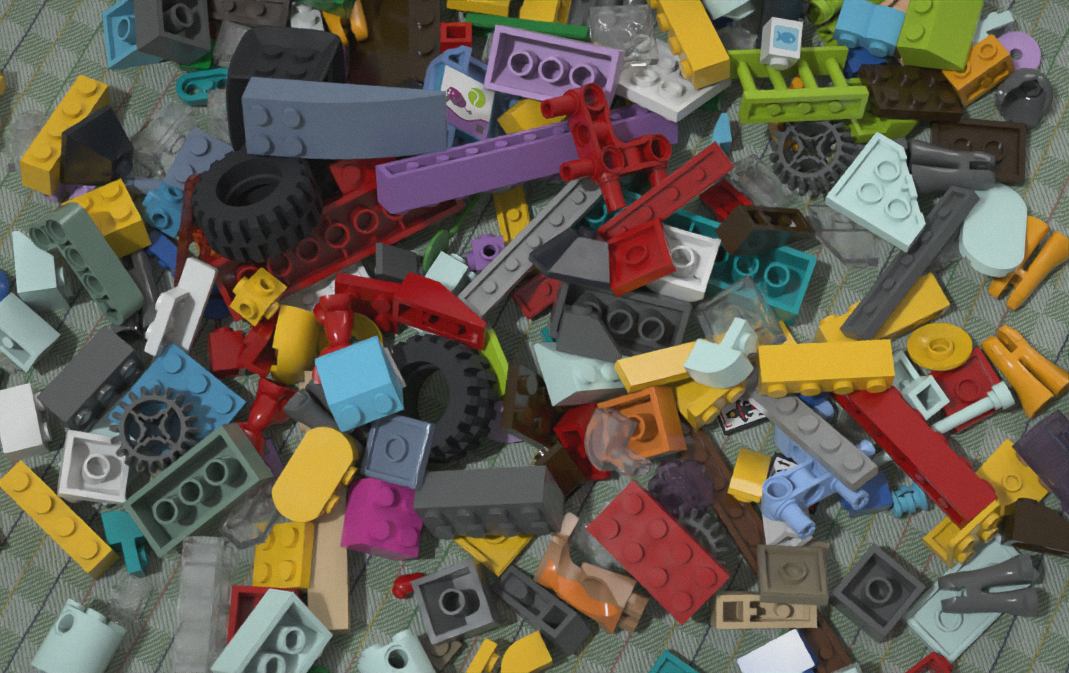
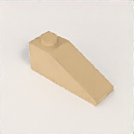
(745, 611)

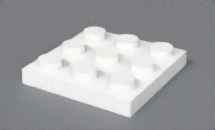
(664, 88)

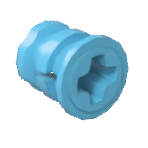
(907, 499)

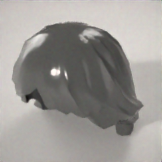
(1024, 97)

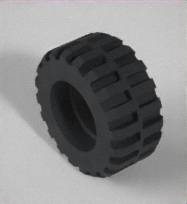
(256, 205)
(469, 391)

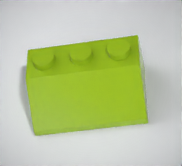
(939, 33)

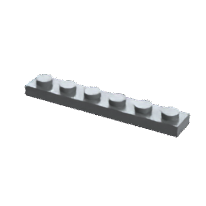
(909, 266)

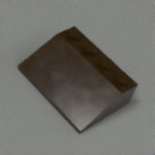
(399, 42)

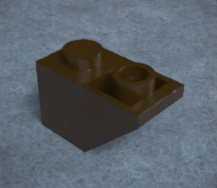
(561, 468)

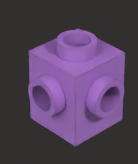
(482, 247)

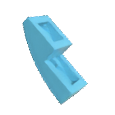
(722, 135)

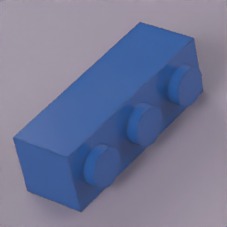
(162, 250)

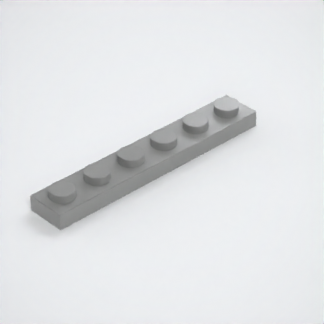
(512, 262)
(813, 435)

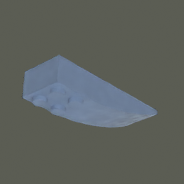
(341, 120)

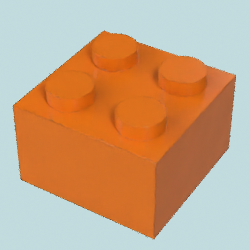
(658, 421)

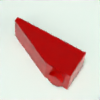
(435, 309)

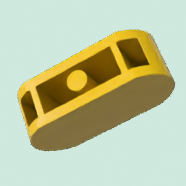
(316, 474)

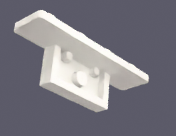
(181, 309)

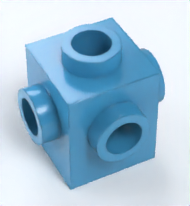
(164, 209)

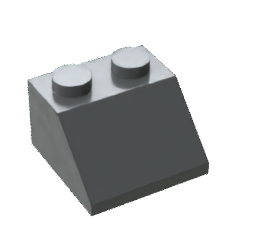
(456, 602)

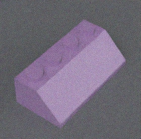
(549, 65)

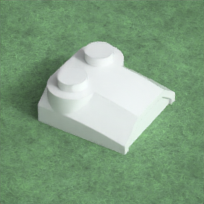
(694, 262)
(92, 469)

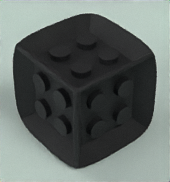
(280, 54)

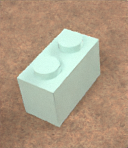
(24, 333)

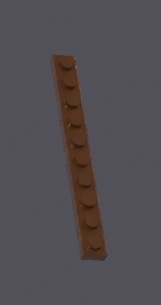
(748, 532)

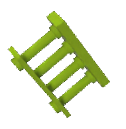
(797, 104)

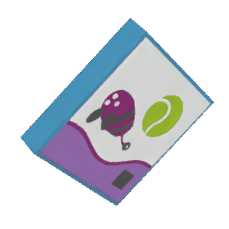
(466, 102)

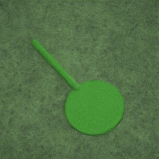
(441, 240)

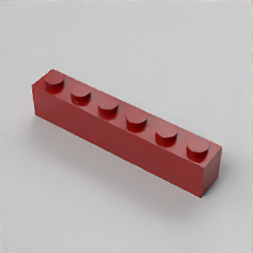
(920, 452)

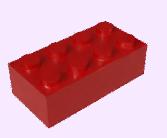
(658, 551)

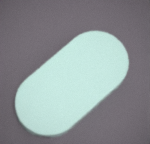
(995, 231)

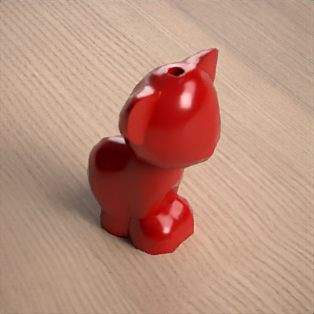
(337, 319)
(266, 411)

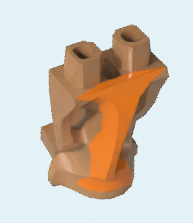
(590, 589)

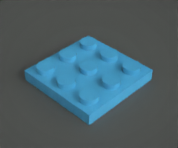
(210, 397)

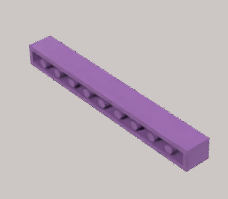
(499, 161)

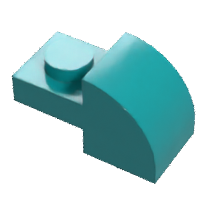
(126, 536)

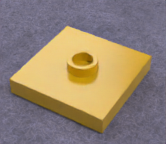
(1010, 477)

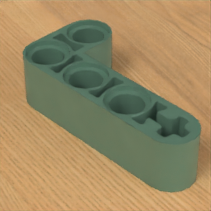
(91, 260)

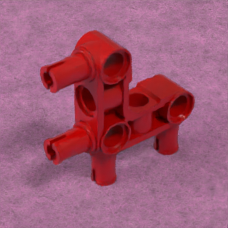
(599, 151)

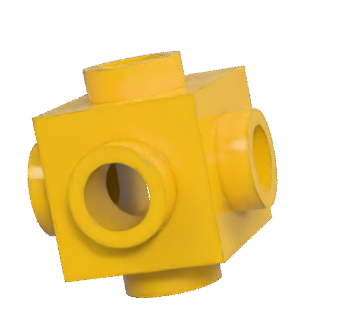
(258, 296)

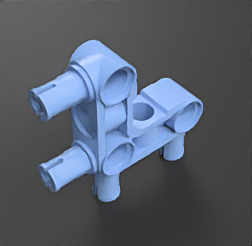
(807, 483)

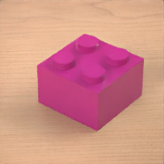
(381, 520)

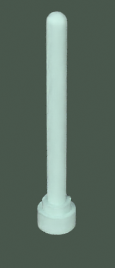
(996, 398)

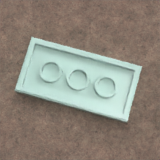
(952, 633)

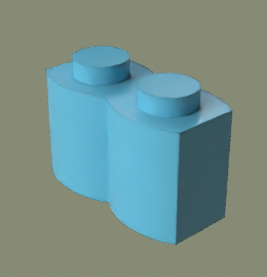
(869, 27)

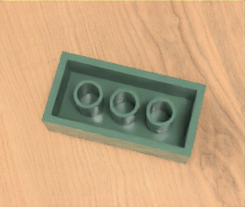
(198, 489)

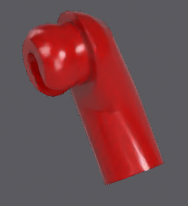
(403, 585)

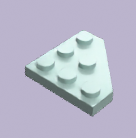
(880, 193)

